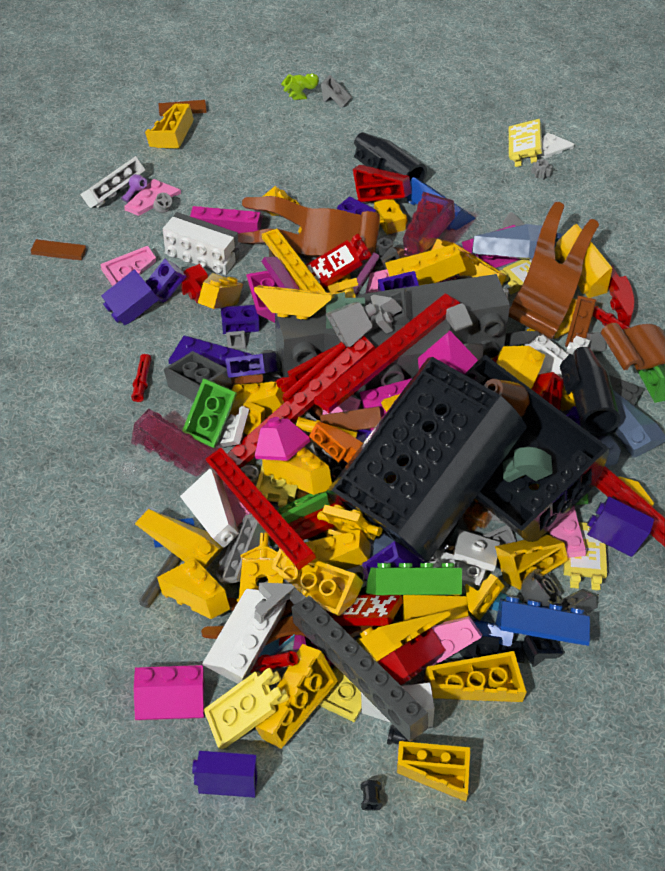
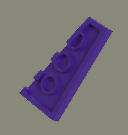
(208, 350)

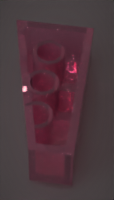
(428, 223)
(170, 442)

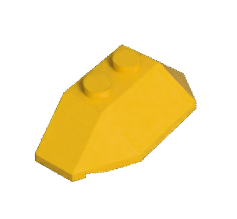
(292, 301)

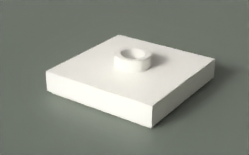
(476, 550)

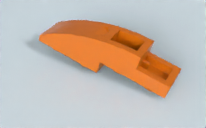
(335, 441)

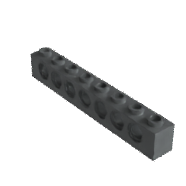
(360, 668)

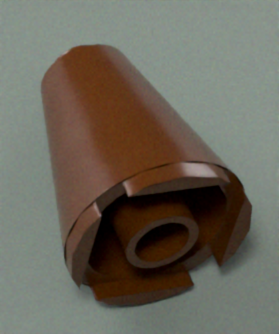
(512, 392)

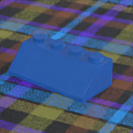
(418, 187)
(543, 621)

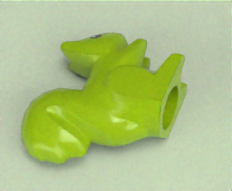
(297, 83)

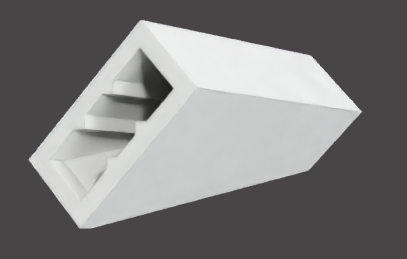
(212, 508)

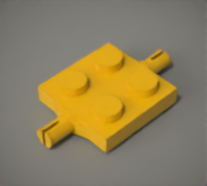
(349, 521)

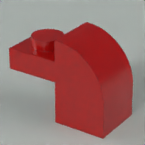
(193, 282)

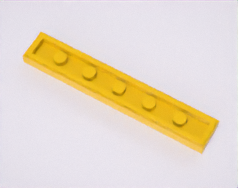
(291, 261)

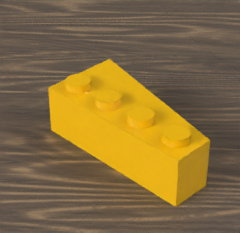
(429, 265)
(474, 266)
(306, 686)

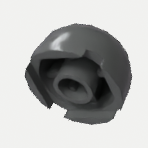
(540, 589)

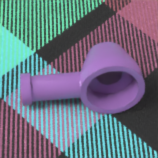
(134, 183)

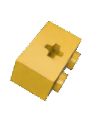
(391, 216)

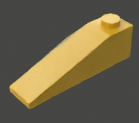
(521, 362)
(180, 538)
(328, 585)
(390, 637)

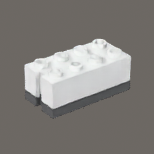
(201, 243)

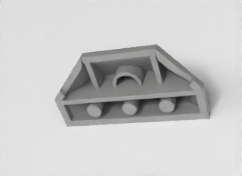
(230, 563)

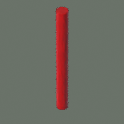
(313, 371)

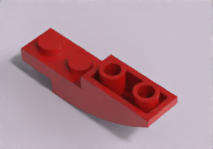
(622, 297)

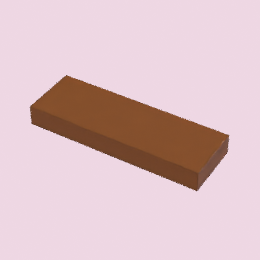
(196, 106)
(58, 249)
(581, 318)
(247, 379)
(353, 419)

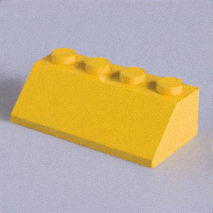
(595, 268)

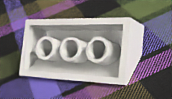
(242, 639)

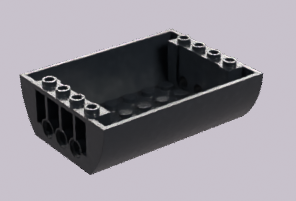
(575, 460)
(443, 465)

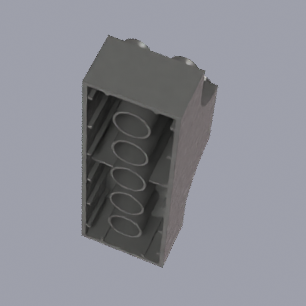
(483, 297)

